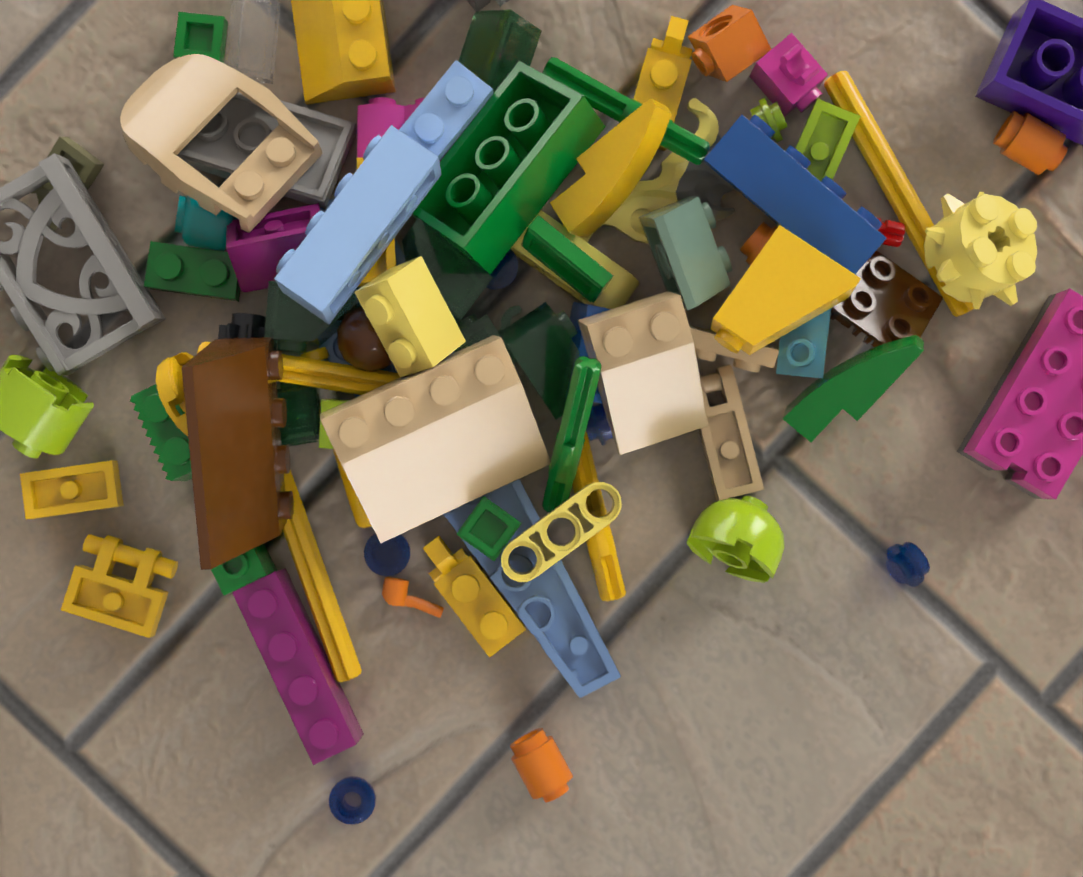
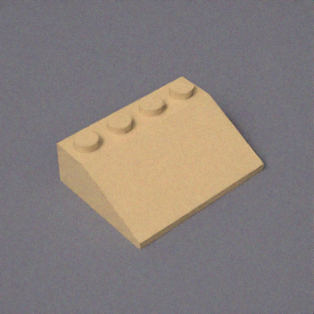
(437, 438)

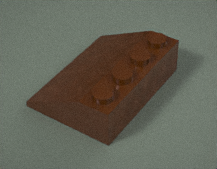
(236, 446)

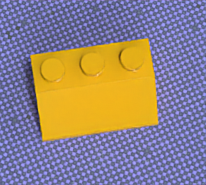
(342, 49)

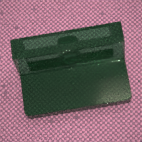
(497, 44)

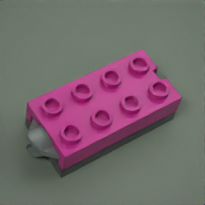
(1037, 406)

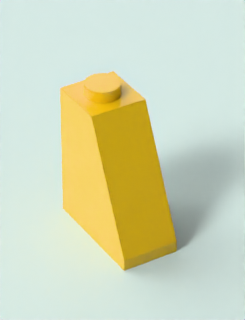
(779, 293)

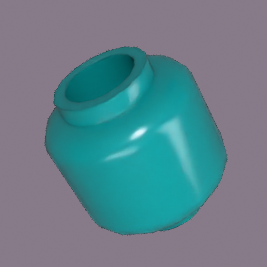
(200, 226)

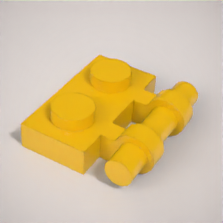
(114, 599)

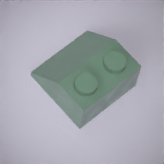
(687, 250)

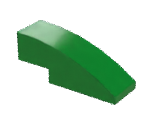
(851, 386)

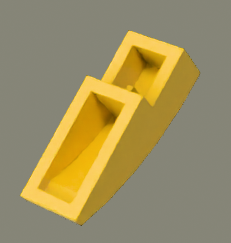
(612, 169)

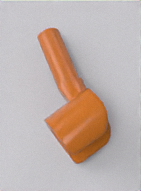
(395, 594)

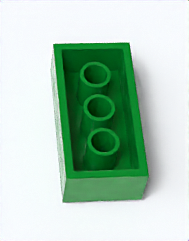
(508, 164)

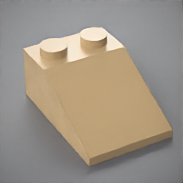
(647, 370)

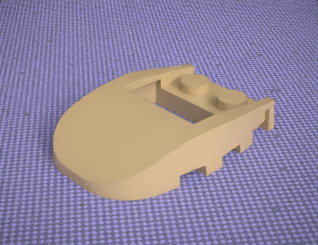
(180, 103)

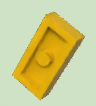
(71, 489)

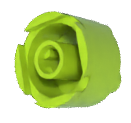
(39, 408)

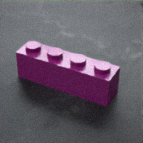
(298, 665)

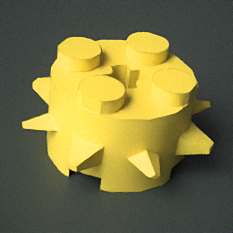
(982, 248)

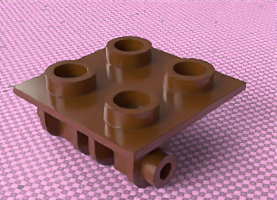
(887, 303)

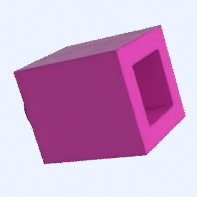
(789, 76)

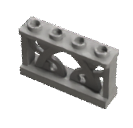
(125, 287)

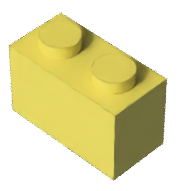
(410, 317)

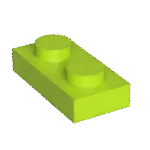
(826, 137)

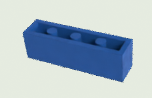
(792, 196)

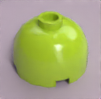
(739, 536)

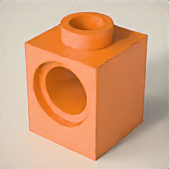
(728, 43)

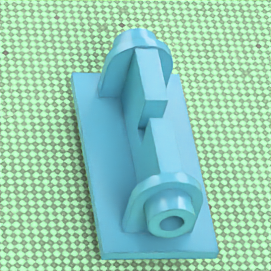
(804, 348)

